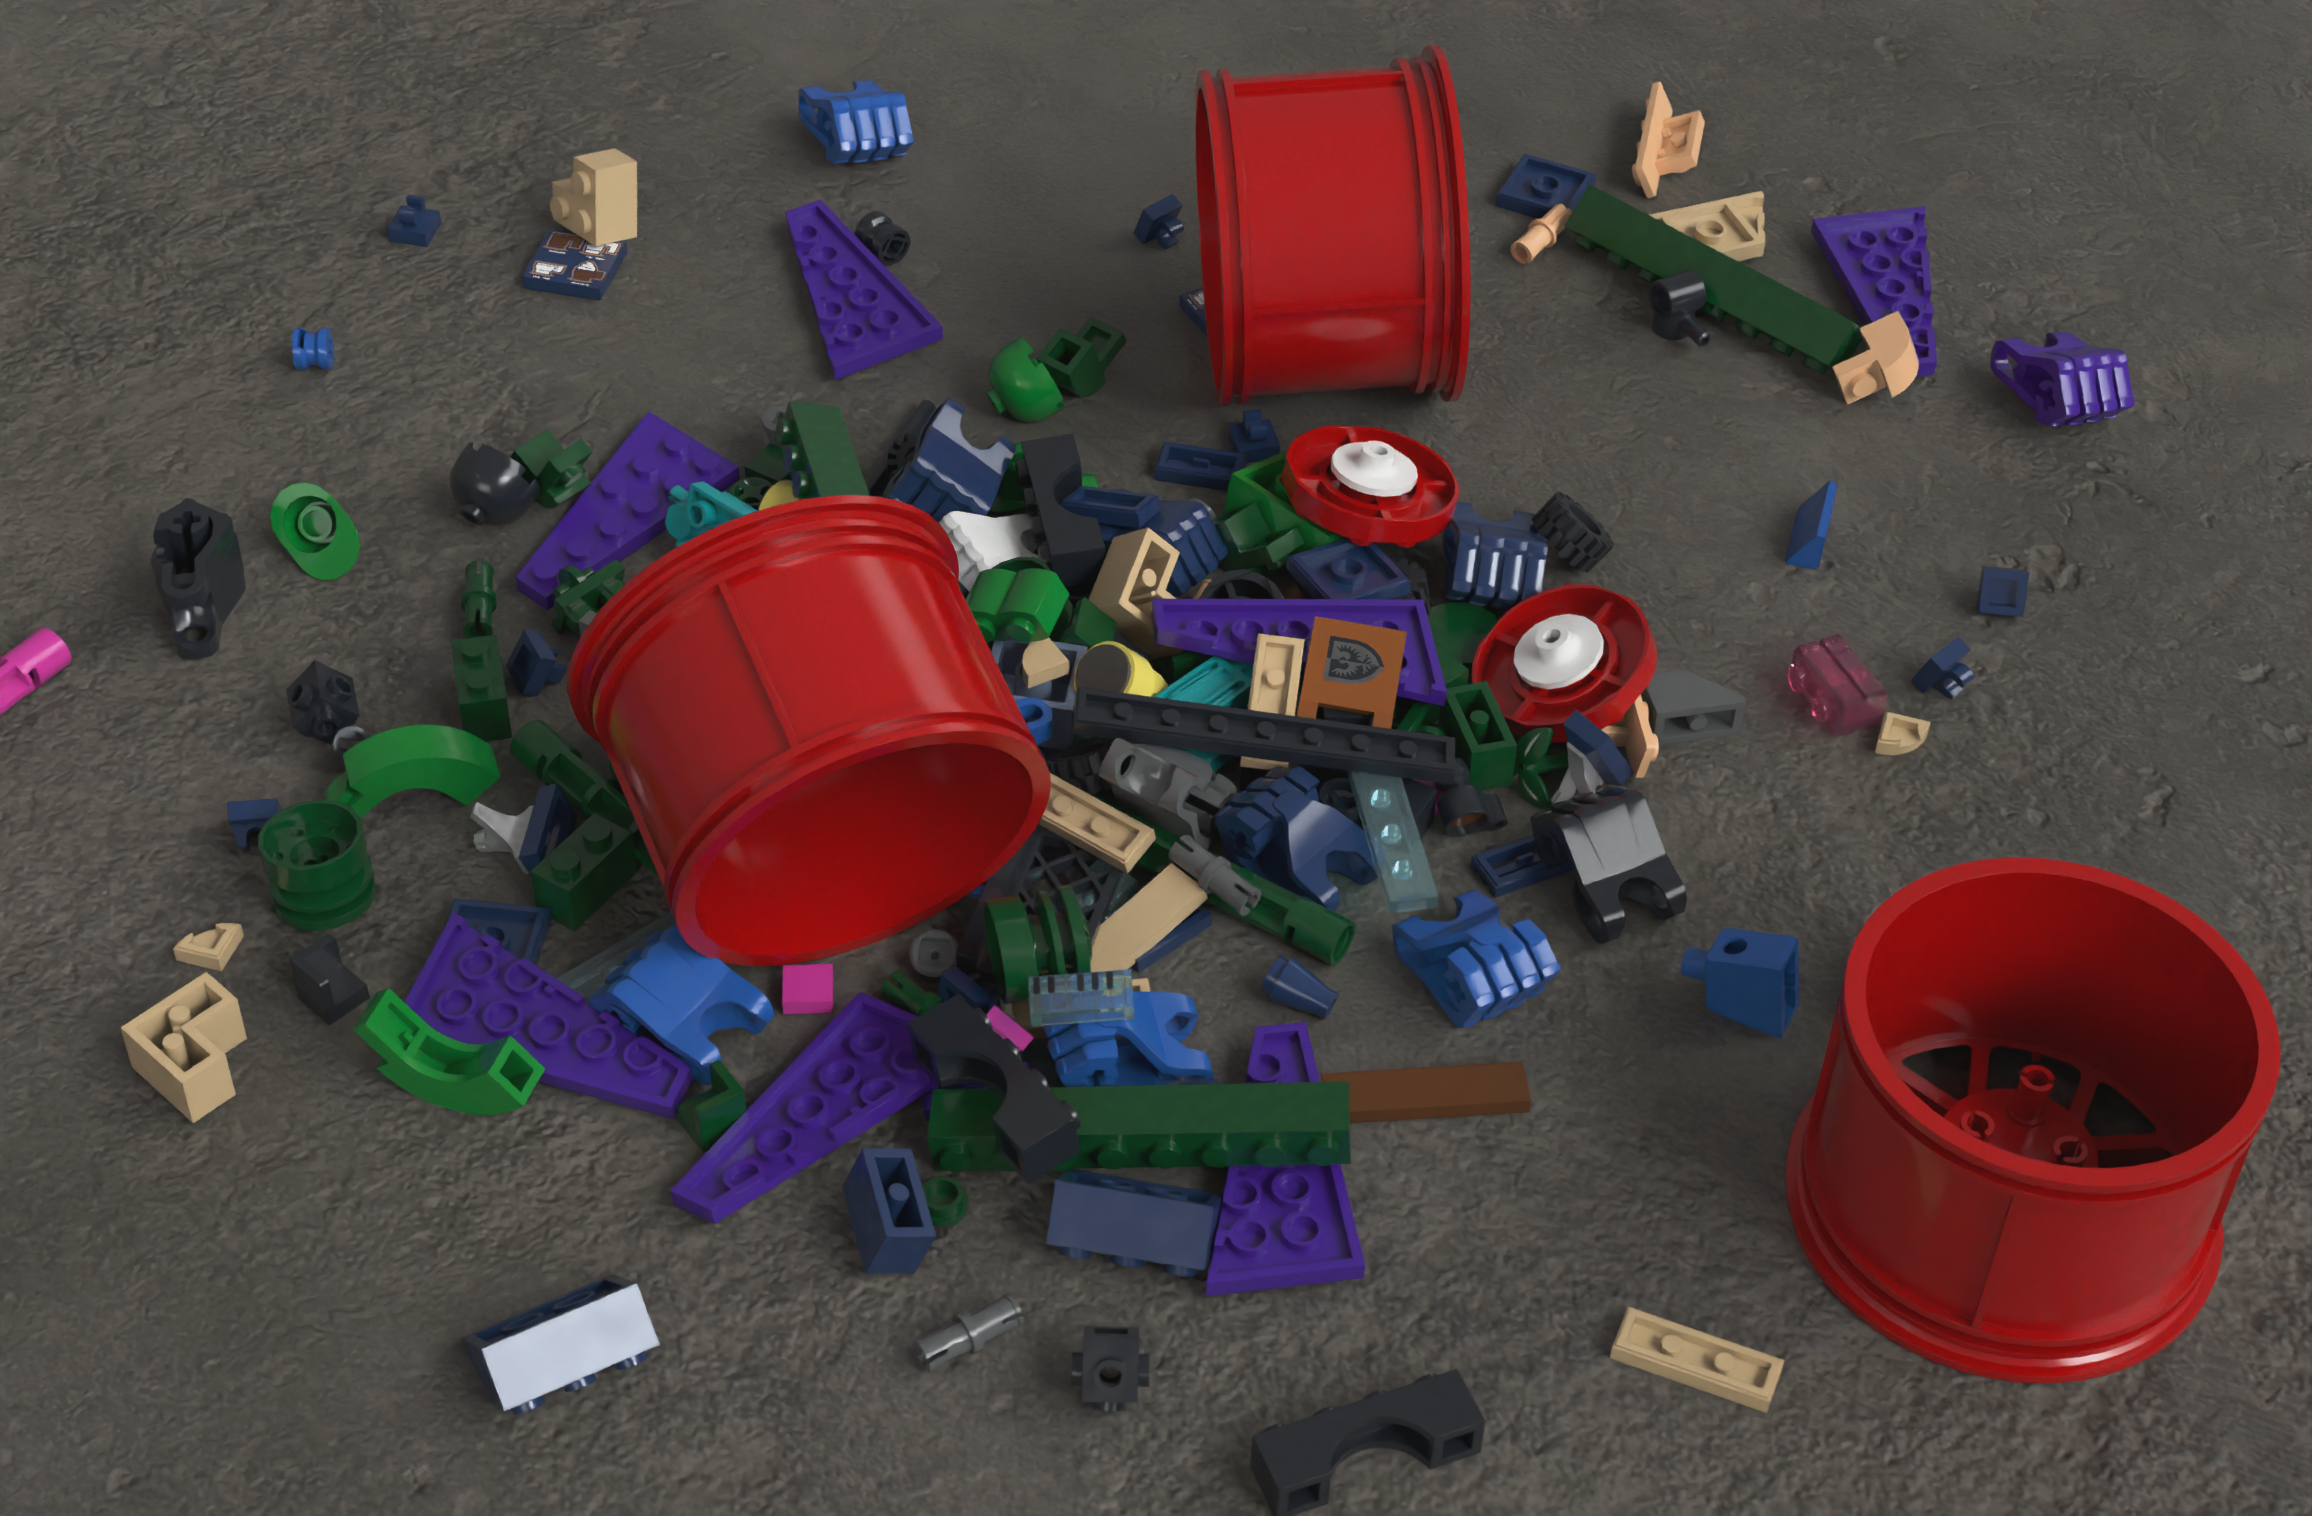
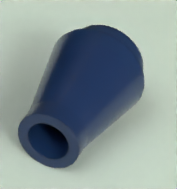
(1298, 988)

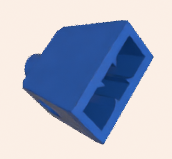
(1749, 978)

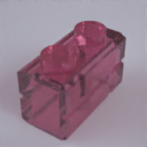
(1837, 686)

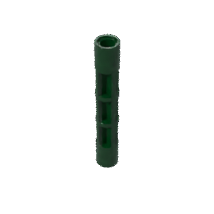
(560, 763)
(1278, 910)

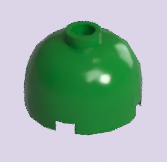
(1022, 384)

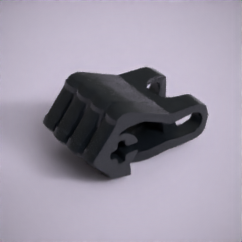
(197, 573)
(1613, 857)

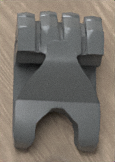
(1168, 788)

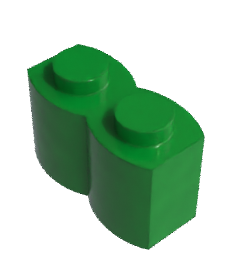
(1017, 604)

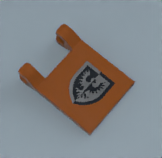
(1352, 670)

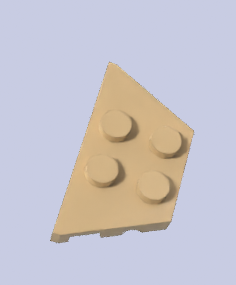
(1726, 225)

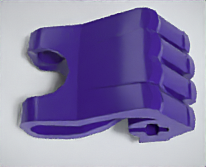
(2065, 378)

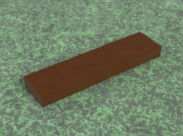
(1435, 1091)

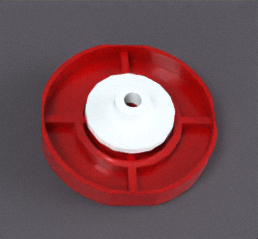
(1370, 485)
(1564, 655)

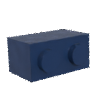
(888, 1211)

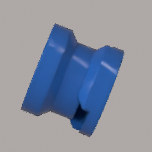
(312, 348)

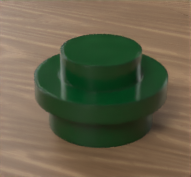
(946, 1201)

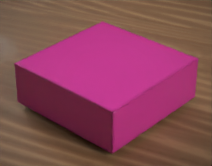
(807, 989)
(1009, 1028)

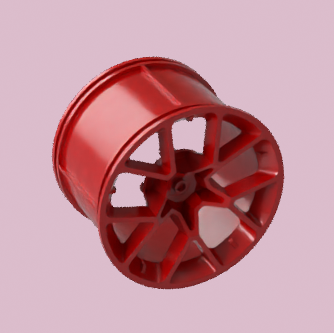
(1333, 230)
(809, 729)
(1996, 1218)

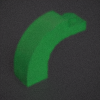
(412, 759)
(442, 1070)

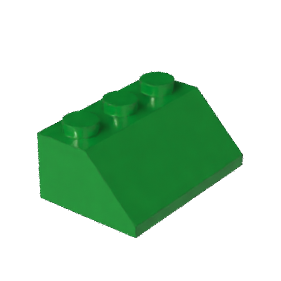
(1264, 486)

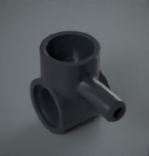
(1674, 307)

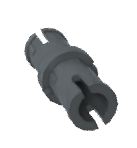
(1214, 875)
(968, 1332)

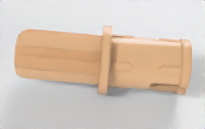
(1540, 234)

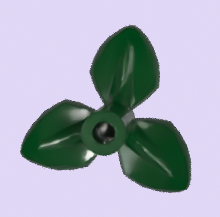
(1535, 760)

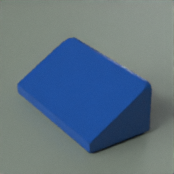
(1811, 528)

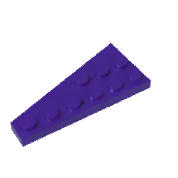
(1884, 270)
(855, 299)
(624, 504)
(1232, 626)
(485, 993)
(827, 1096)
(1283, 1220)

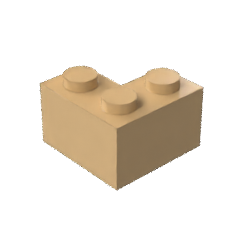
(598, 197)
(1129, 579)
(184, 1044)

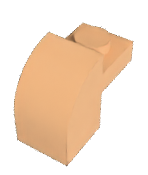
(1886, 363)

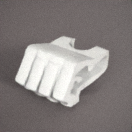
(987, 541)

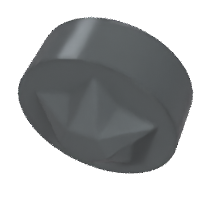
(933, 954)

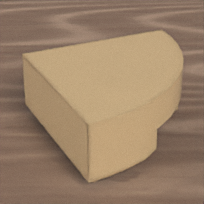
(1043, 663)
(1901, 734)
(210, 948)

